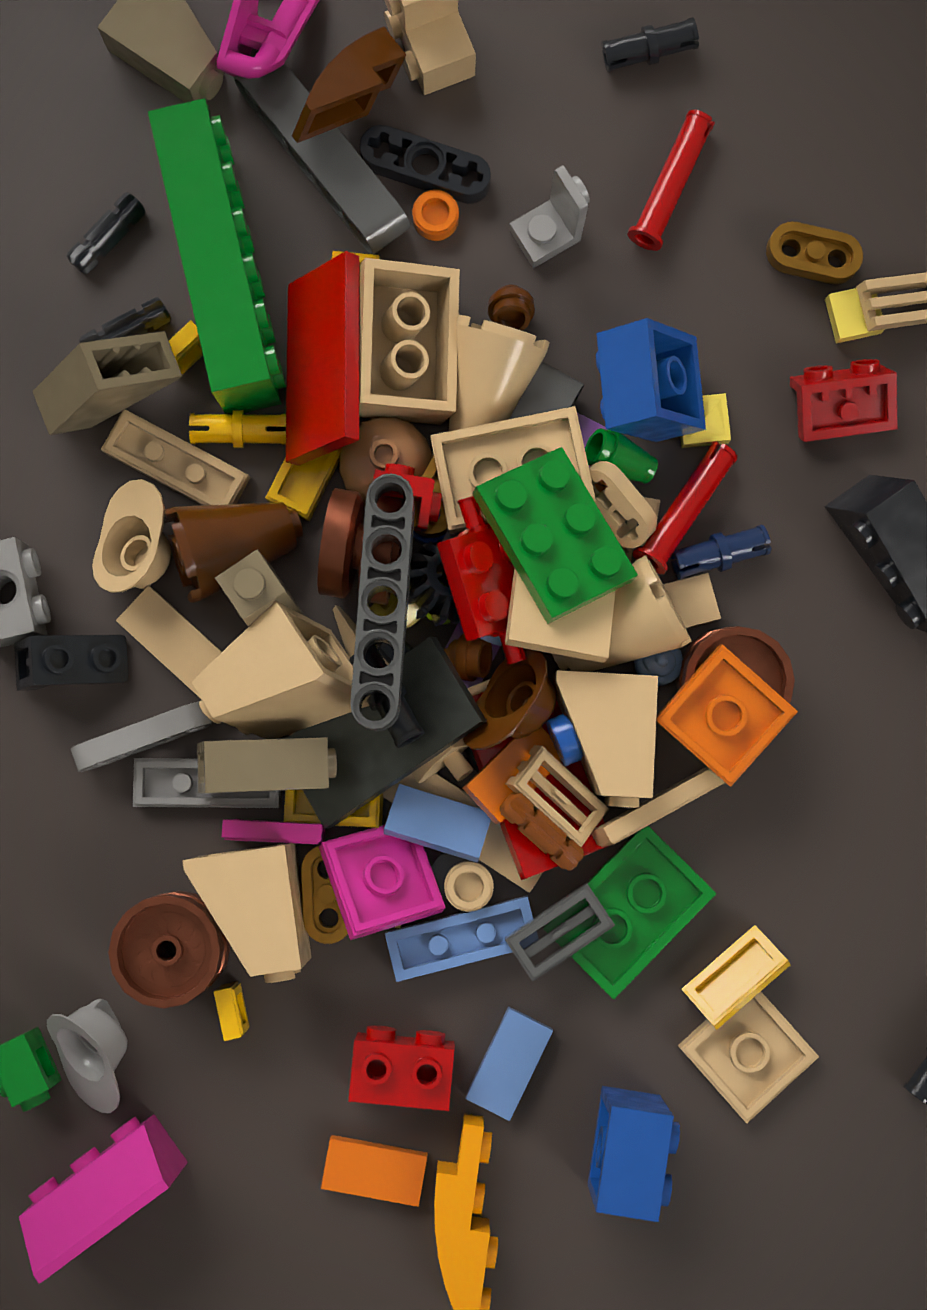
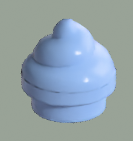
(664, 665)

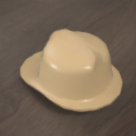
(131, 540)

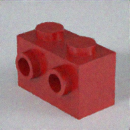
(402, 1069)

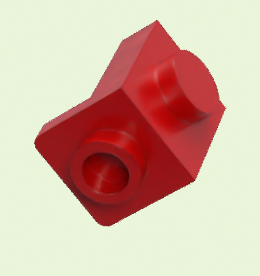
(423, 493)

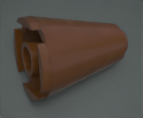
(218, 536)

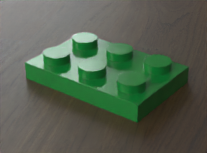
(554, 534)
(649, 900)

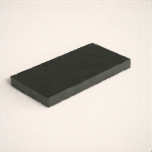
(369, 759)

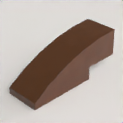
(350, 84)

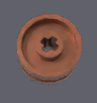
(343, 544)
(752, 647)
(140, 955)

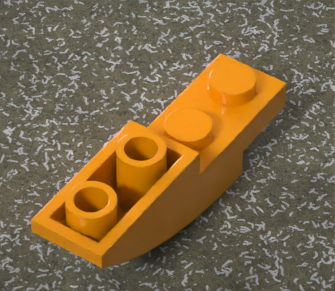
(462, 1239)

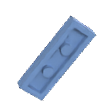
(457, 938)

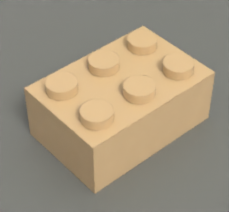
(408, 341)

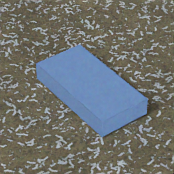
(437, 823)
(509, 1063)

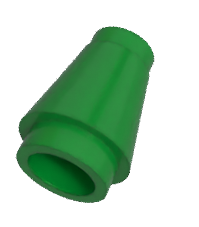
(624, 453)

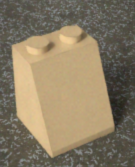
(278, 677)
(615, 730)
(256, 906)

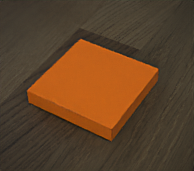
(725, 715)

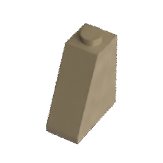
(164, 45)
(104, 380)
(254, 587)
(265, 765)

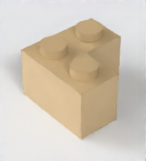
(433, 41)

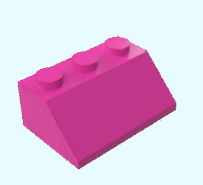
(99, 1194)

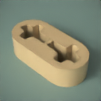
(622, 503)

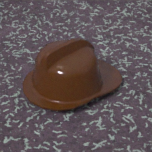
(514, 702)

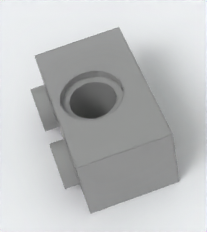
(28, 610)

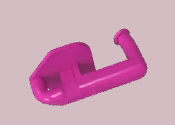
(271, 38)

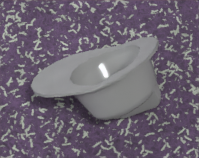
(90, 1051)

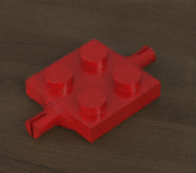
(480, 579)

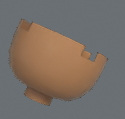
(379, 443)

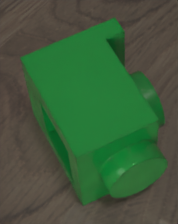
(27, 1070)

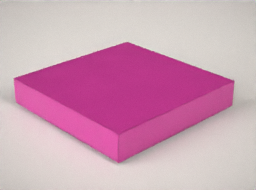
(380, 881)

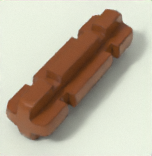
(541, 831)

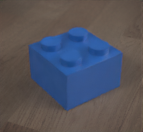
(650, 381)
(632, 1154)

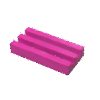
(273, 831)

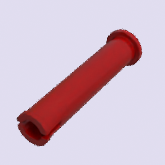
(671, 181)
(687, 506)

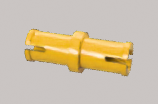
(237, 428)

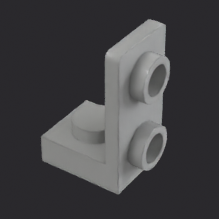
(554, 223)

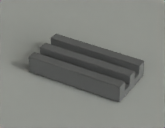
(570, 948)

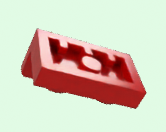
(845, 400)

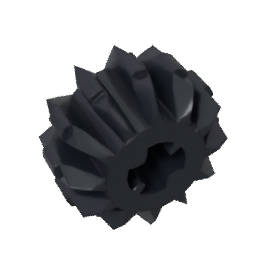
(427, 589)

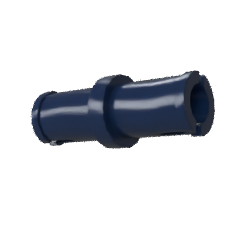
(720, 552)

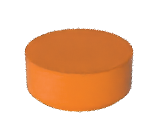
(435, 215)

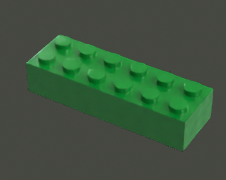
(217, 257)

